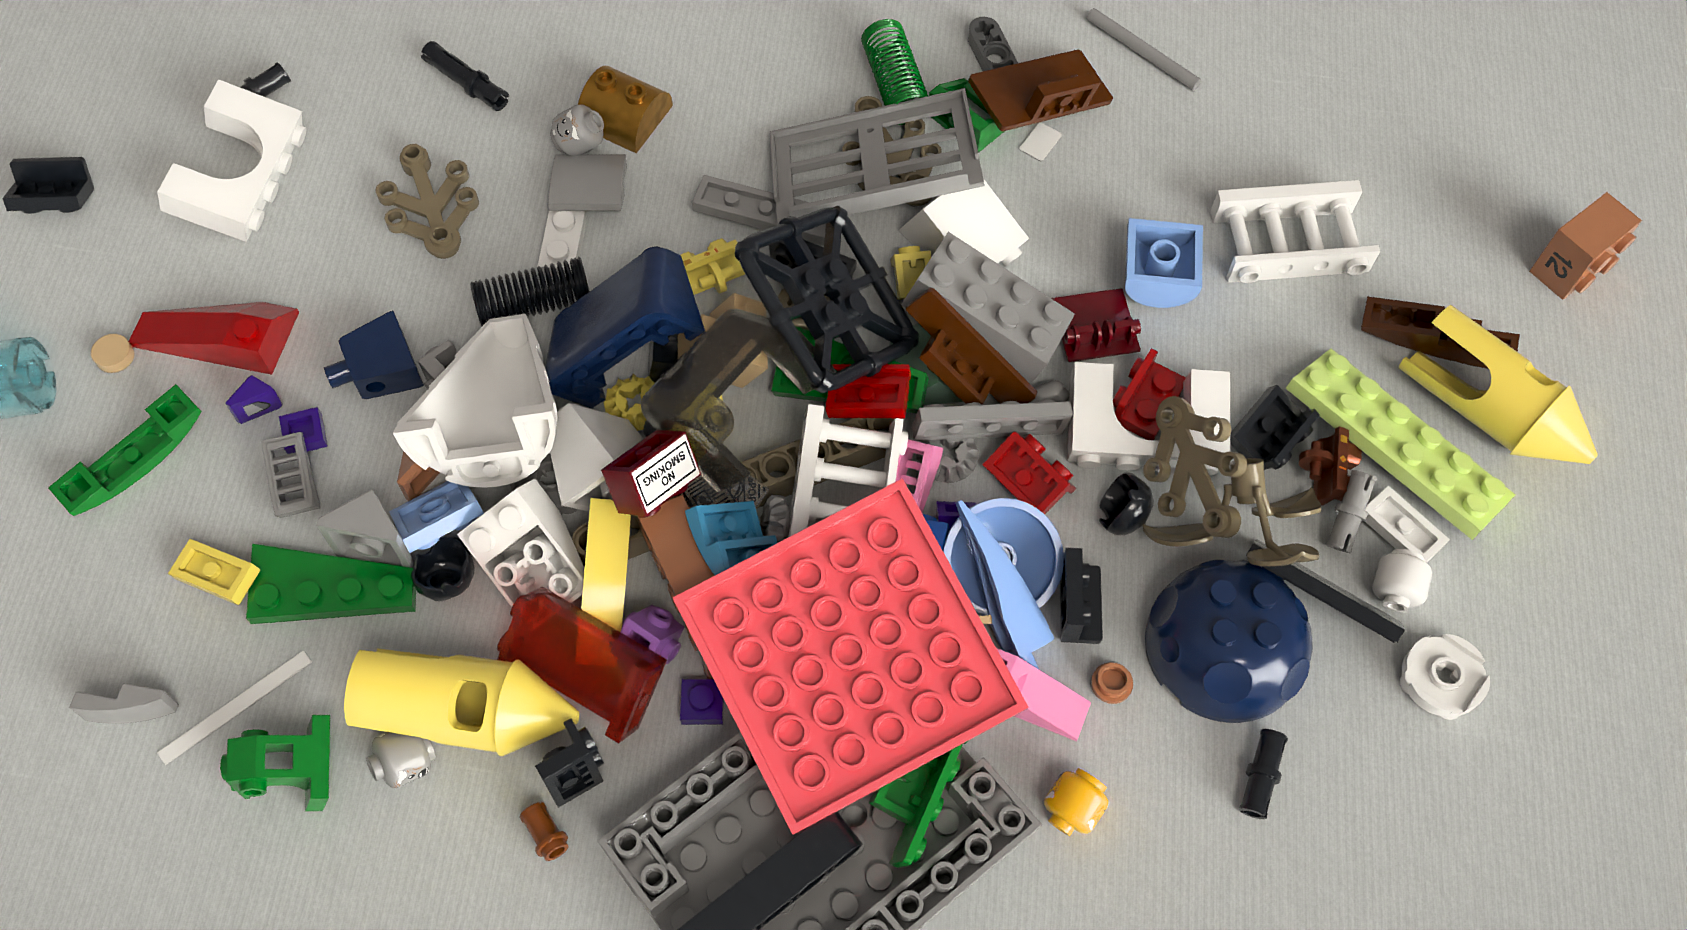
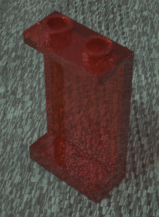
(583, 659)

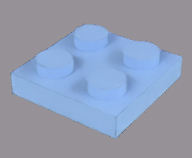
(435, 514)

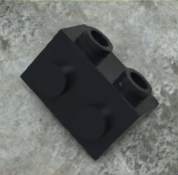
(48, 184)
(1272, 429)

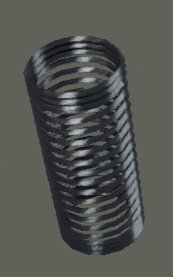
(574, 280)

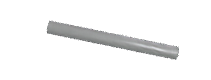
(1144, 49)

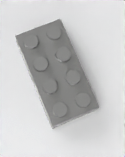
(997, 304)

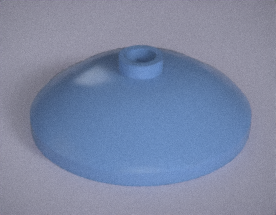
(1024, 536)

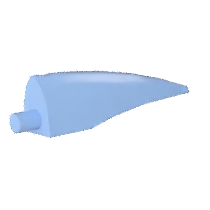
(1014, 612)

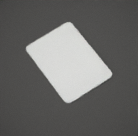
(1040, 141)

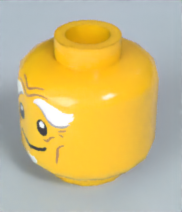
(1076, 802)

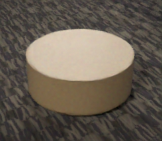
(112, 353)

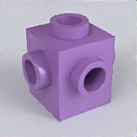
(655, 630)

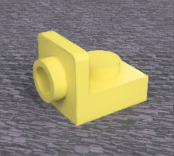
(908, 267)

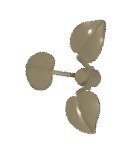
(1250, 490)

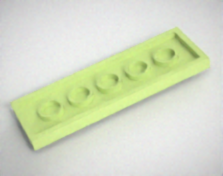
(1401, 443)

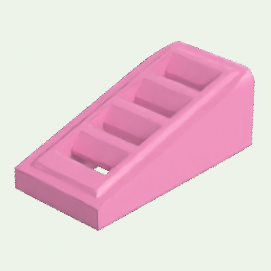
(928, 469)

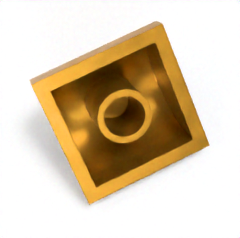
(626, 105)

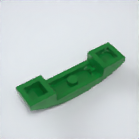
(131, 458)

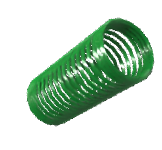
(873, 53)

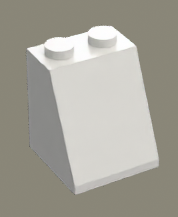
(974, 218)
(584, 446)

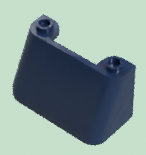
(615, 319)

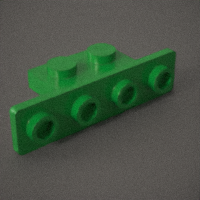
(916, 802)

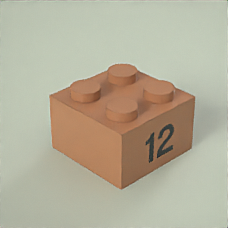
(1586, 246)

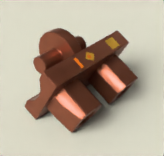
(1329, 464)

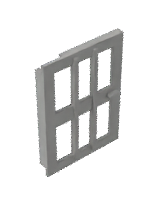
(872, 153)

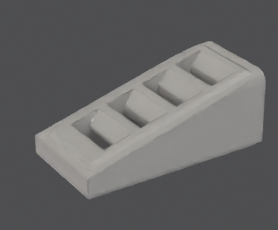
(296, 506)

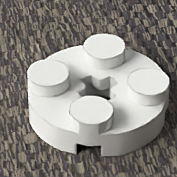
(1433, 695)

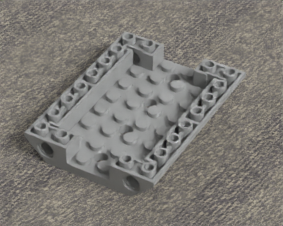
(725, 823)

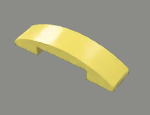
(606, 562)

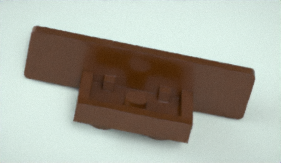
(964, 356)

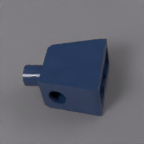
(376, 360)

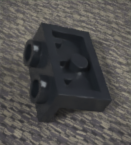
(1080, 600)
(572, 768)

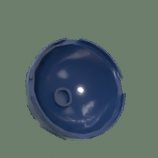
(1229, 641)

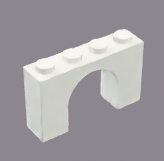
(236, 203)
(1098, 436)

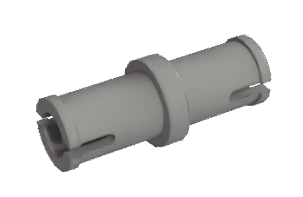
(1351, 511)

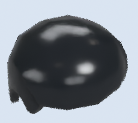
(1126, 504)
(443, 570)

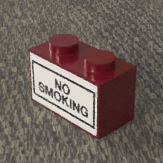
(651, 473)

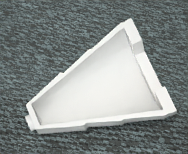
(487, 412)

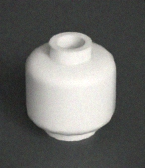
(1402, 580)

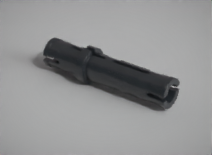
(474, 82)

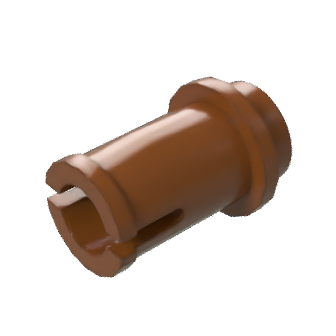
(549, 840)

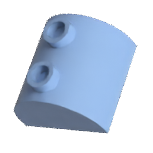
(1163, 262)

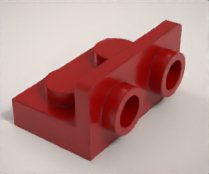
(1139, 401)
(1028, 473)

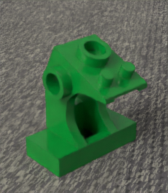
(245, 762)

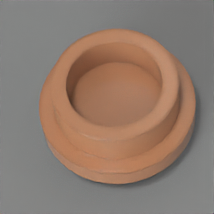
(1112, 683)

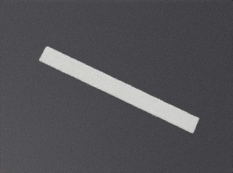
(234, 707)

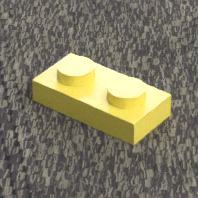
(214, 571)

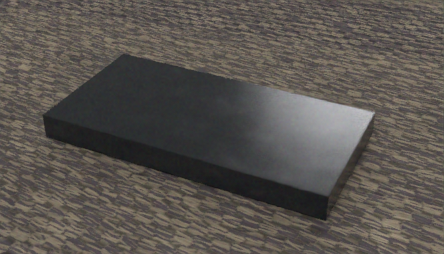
(1337, 598)

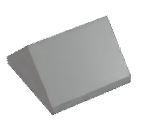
(364, 532)

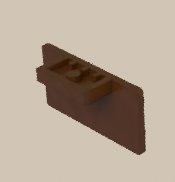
(1040, 90)

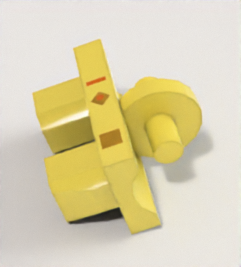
(713, 266)

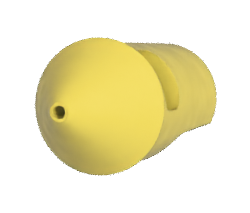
(1520, 407)
(453, 700)

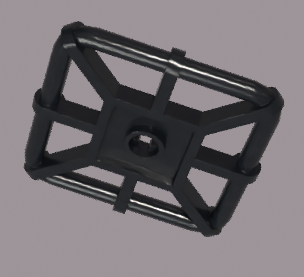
(825, 318)

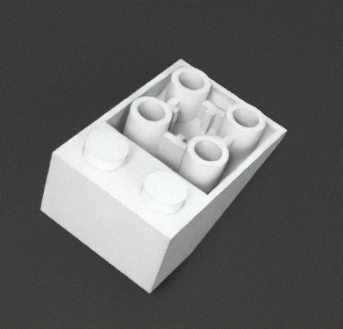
(526, 546)

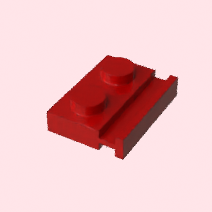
(872, 397)

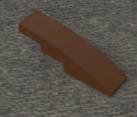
(1411, 327)

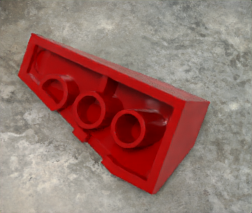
(227, 335)

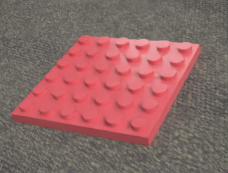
(849, 655)

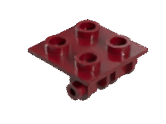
(1099, 326)

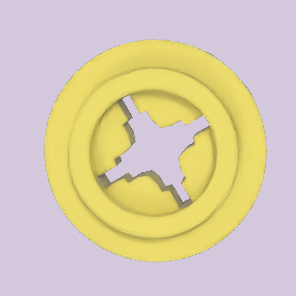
(617, 404)

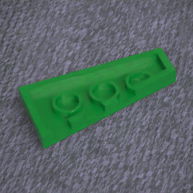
(322, 586)

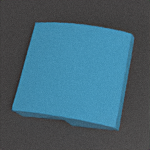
(727, 533)

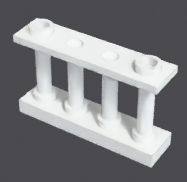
(1290, 201)
(813, 468)

